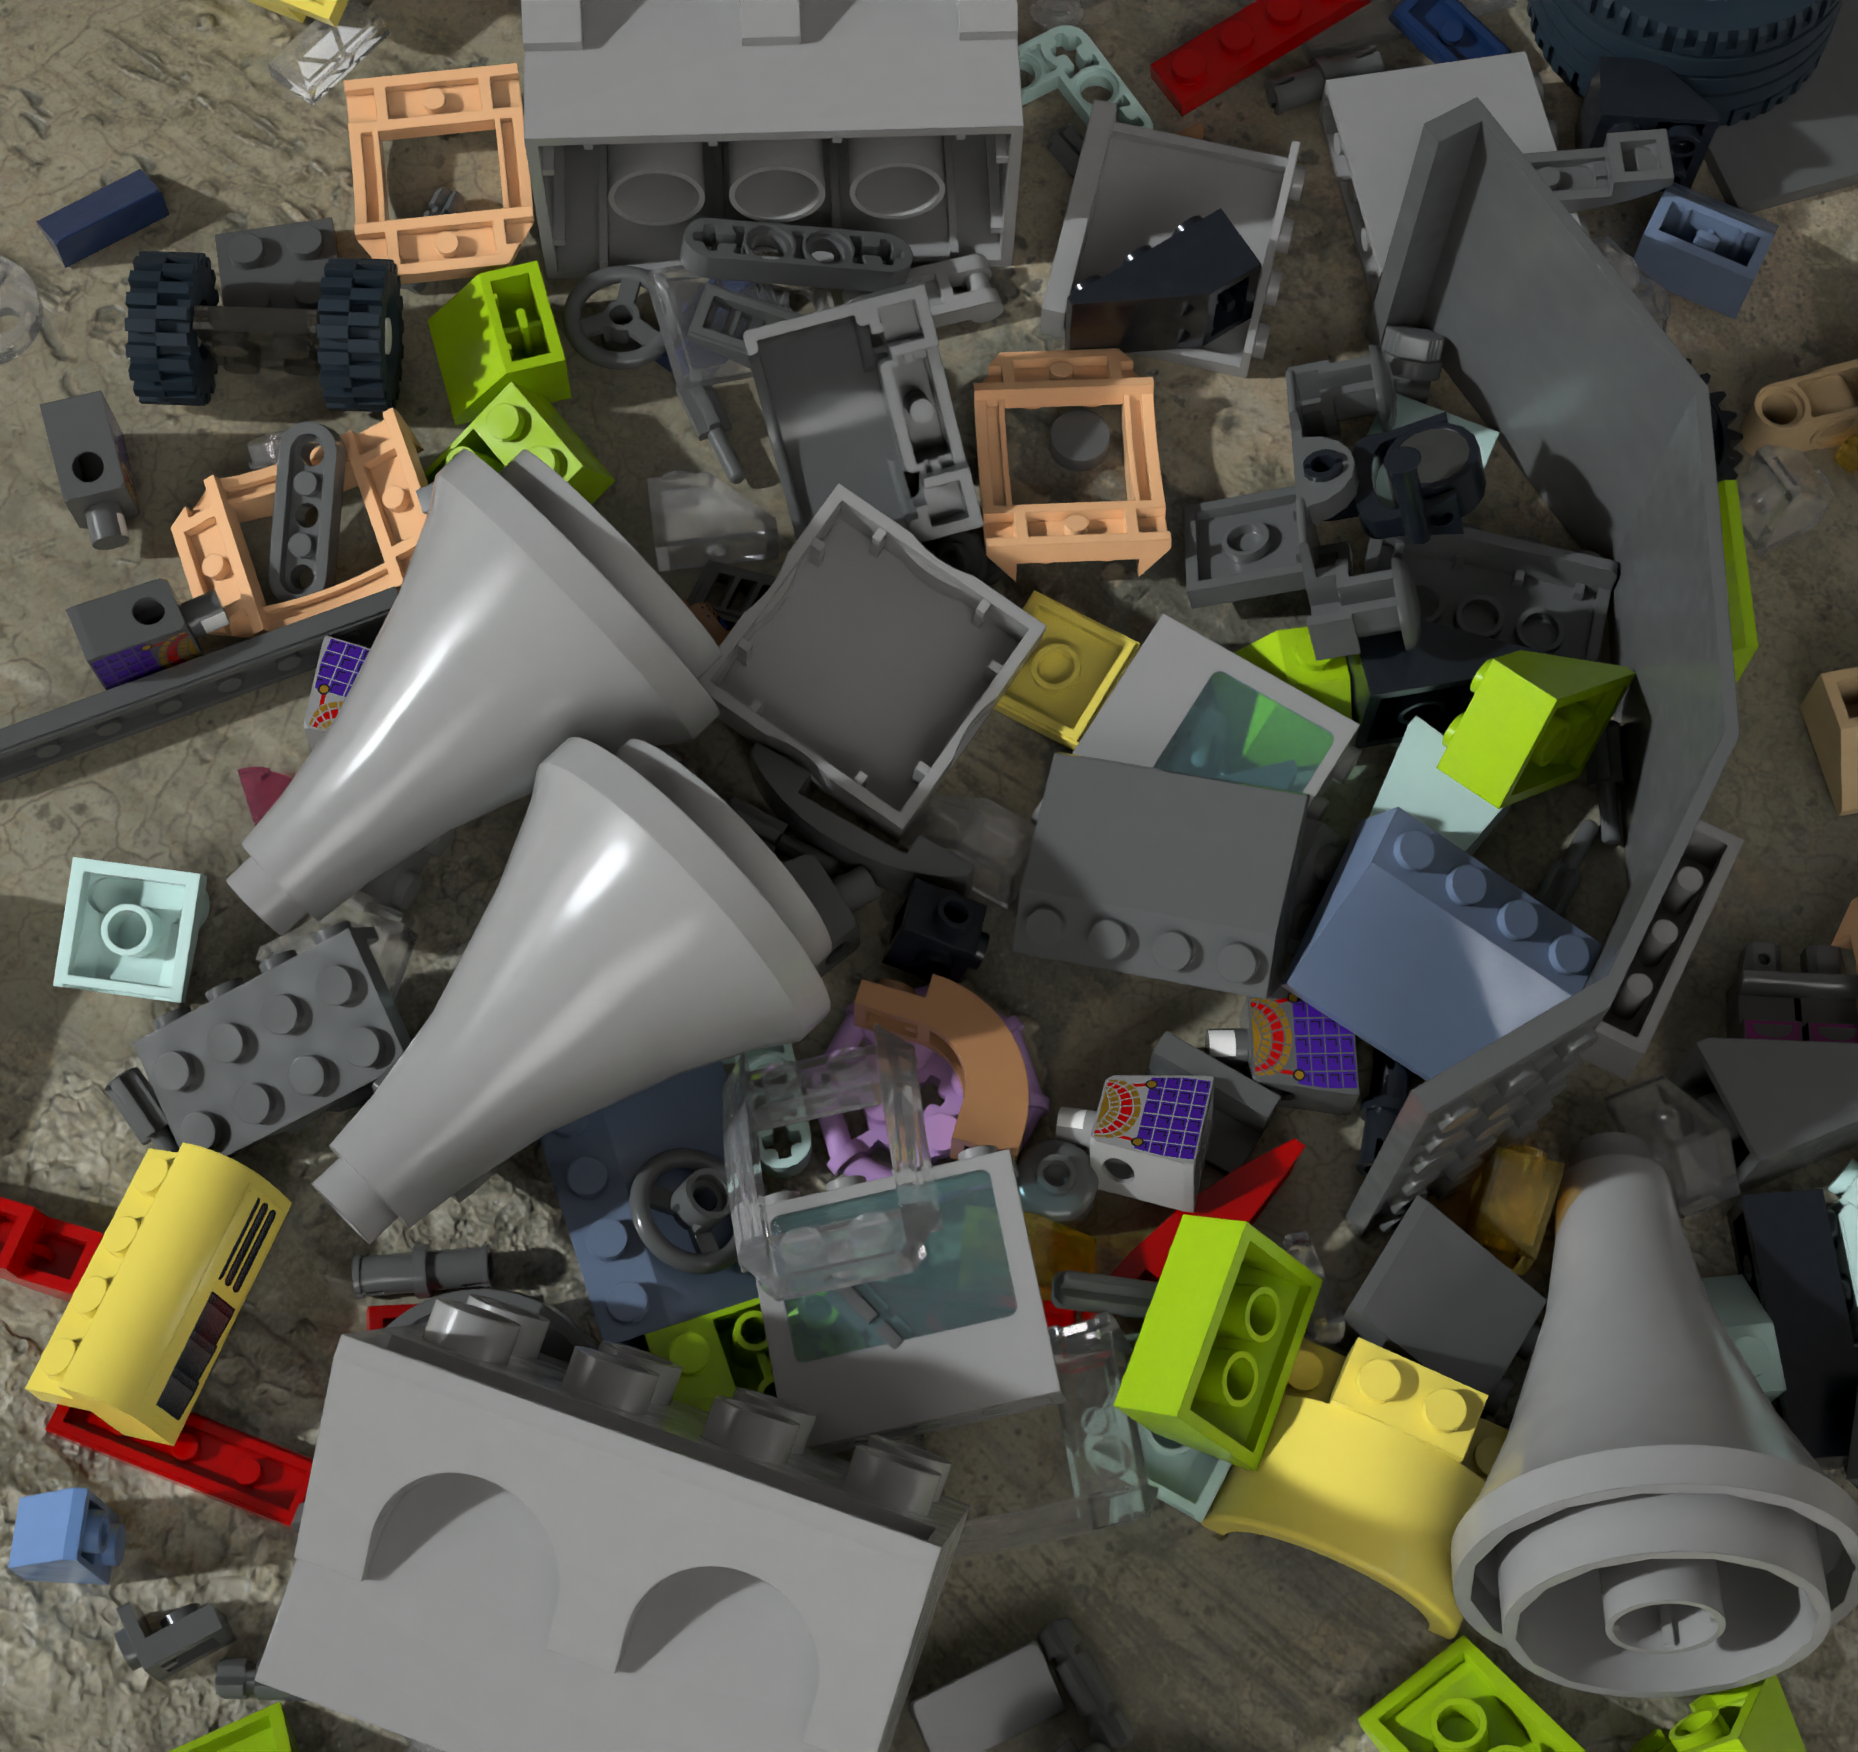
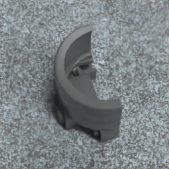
(865, 412)

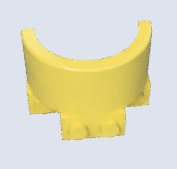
(1369, 1470)

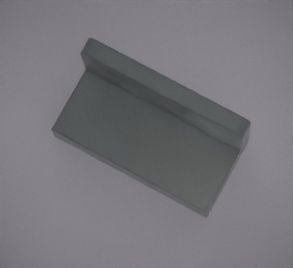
(1240, 1103)

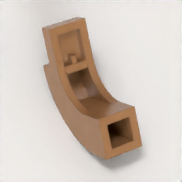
(971, 1042)

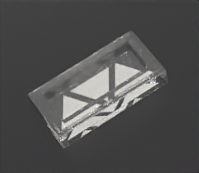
(327, 53)

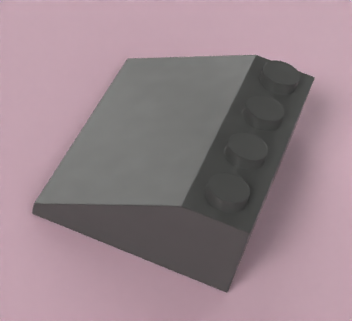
(1162, 875)

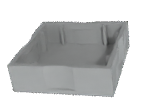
(870, 662)

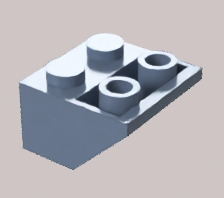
(1704, 249)

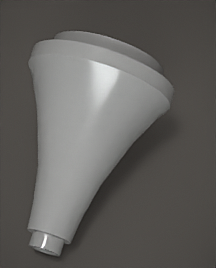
(503, 643)
(615, 954)
(1648, 1495)

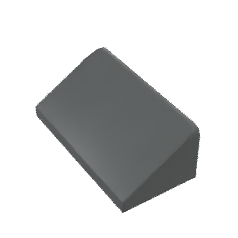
(988, 1703)

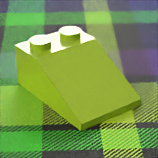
(1530, 724)
(1462, 1706)

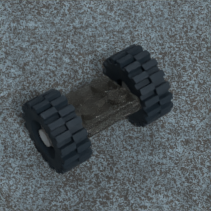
(183, 335)

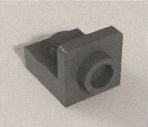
(183, 1640)

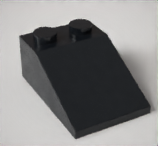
(1426, 682)

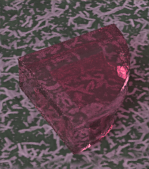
(262, 789)

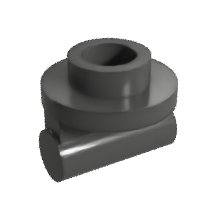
(968, 554)

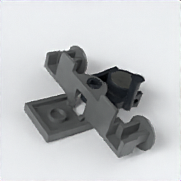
(1270, 537)

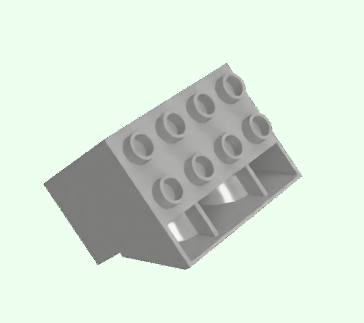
(770, 116)
(595, 1566)

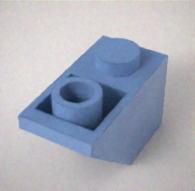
(66, 1538)

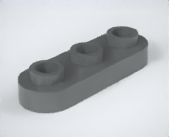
(296, 491)

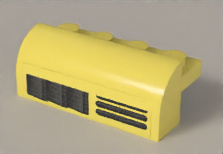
(161, 1292)

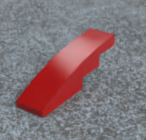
(1237, 1196)
(43, 1250)

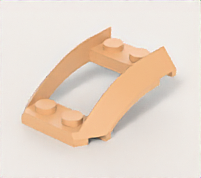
(433, 106)
(1076, 529)
(217, 557)

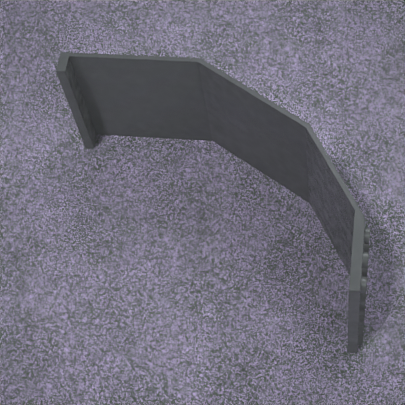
(1625, 459)

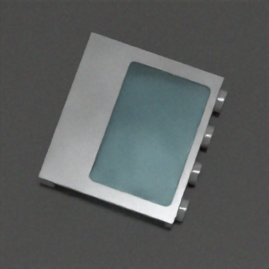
(1219, 717)
(965, 1315)

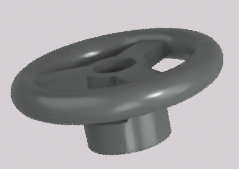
(624, 345)
(695, 1205)

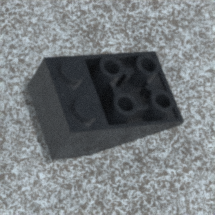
(1168, 294)

